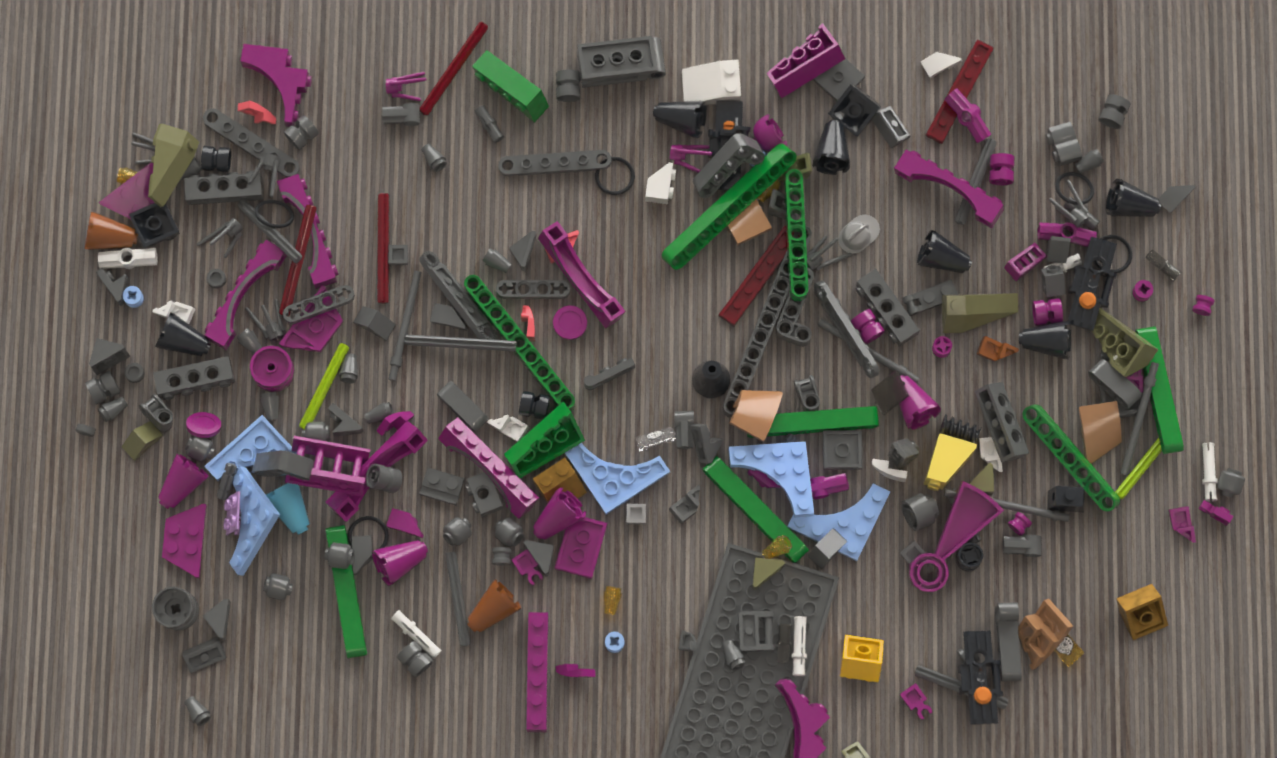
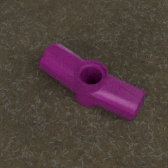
(962, 108)
(1078, 235)
(823, 486)

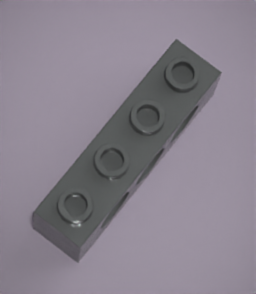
(232, 194)
(874, 281)
(202, 369)
(1001, 422)

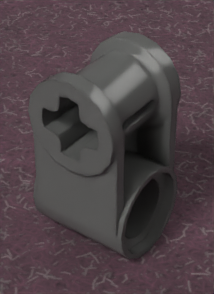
(806, 391)
(155, 410)

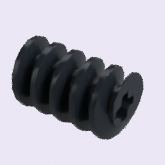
(958, 431)

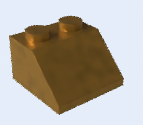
(559, 476)
(1142, 611)

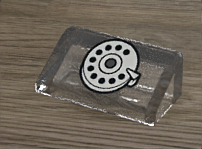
(655, 438)

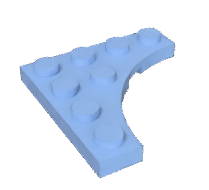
(242, 451)
(784, 465)
(611, 482)
(257, 520)
(853, 523)

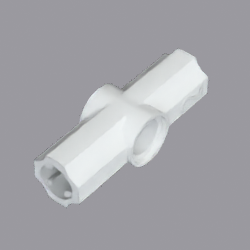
(140, 257)

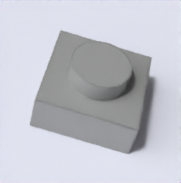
(636, 514)

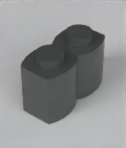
(1064, 144)

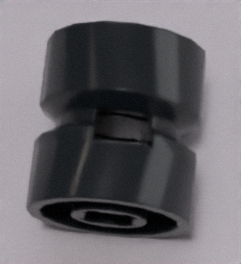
(216, 159)
(534, 405)
(969, 557)

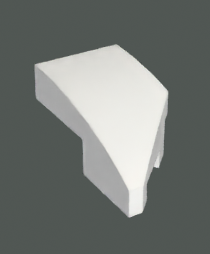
(939, 62)
(183, 311)
(510, 427)
(989, 453)
(882, 467)

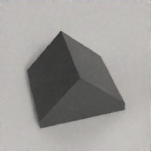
(106, 355)

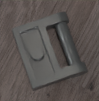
(750, 631)

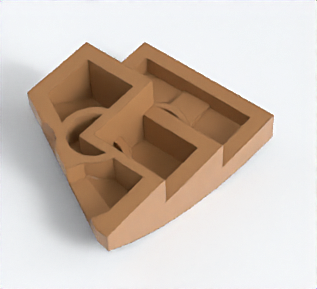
(749, 224)
(756, 412)
(1100, 429)
(1043, 632)

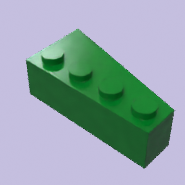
(511, 85)
(546, 441)

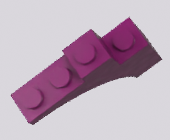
(276, 66)

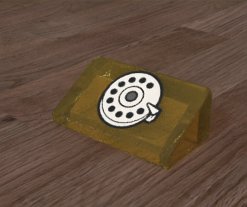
(1069, 651)

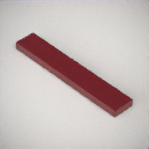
(964, 83)
(756, 279)

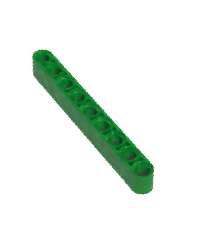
(728, 206)
(515, 335)

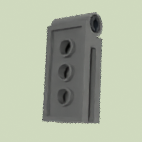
(645, 49)

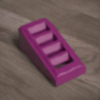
(1015, 268)

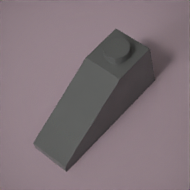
(903, 452)

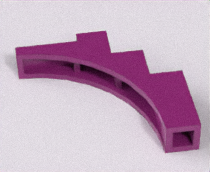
(806, 720)

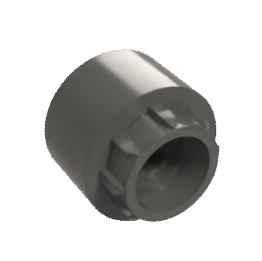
(920, 511)

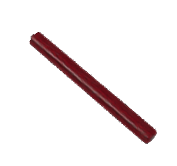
(453, 68)
(383, 248)
(295, 268)

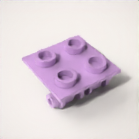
(232, 506)

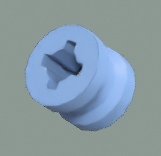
(135, 300)
(612, 644)

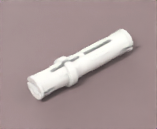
(1209, 472)
(410, 629)
(799, 646)

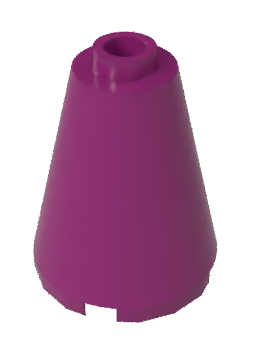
(917, 406)
(180, 481)
(560, 513)
(398, 560)

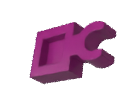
(1220, 514)
(525, 565)
(914, 698)

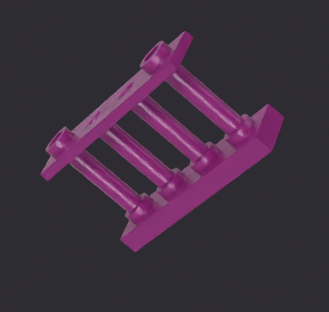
(328, 480)

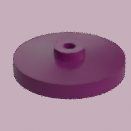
(570, 322)
(203, 425)

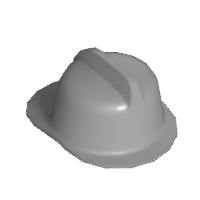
(859, 234)

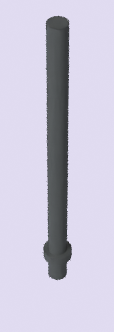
(1054, 515)

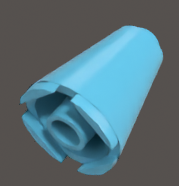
(290, 506)

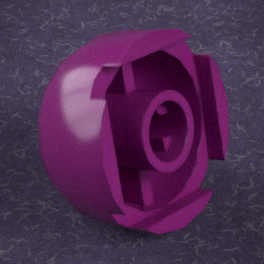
(767, 133)

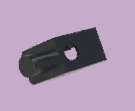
(1066, 499)

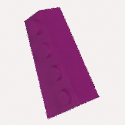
(806, 62)

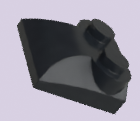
(854, 109)
(154, 224)

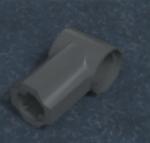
(407, 114)
(683, 424)
(1028, 545)

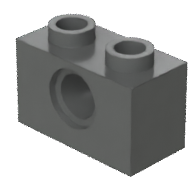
(492, 502)

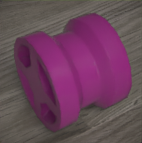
(1141, 294)
(1203, 305)
(942, 342)
(1019, 523)

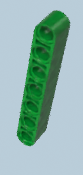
(796, 226)
(1162, 399)
(824, 420)
(1079, 462)
(753, 507)
(347, 599)

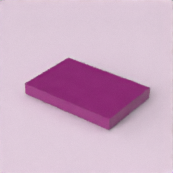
(581, 547)

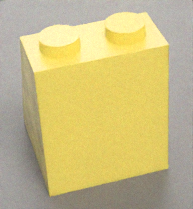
(947, 459)

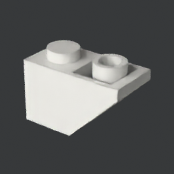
(659, 184)

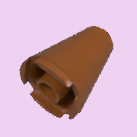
(108, 233)
(493, 607)

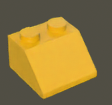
(861, 658)

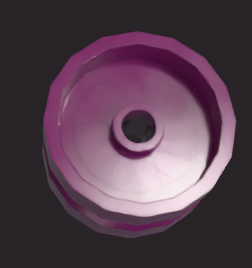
(266, 359)

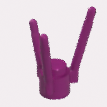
(394, 85)
(679, 152)

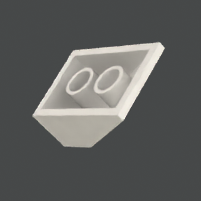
(712, 82)

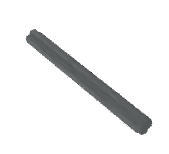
(455, 342)

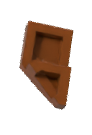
(995, 350)

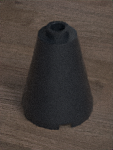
(682, 116)
(832, 150)
(1131, 201)
(942, 254)
(182, 337)
(1048, 339)
(711, 379)

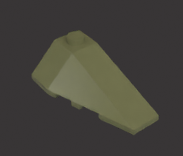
(172, 156)
(974, 310)
(1123, 346)

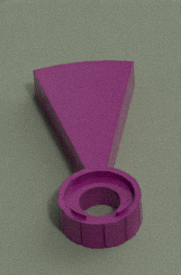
(968, 515)

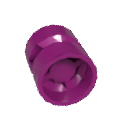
(1001, 169)
(1041, 314)
(867, 326)

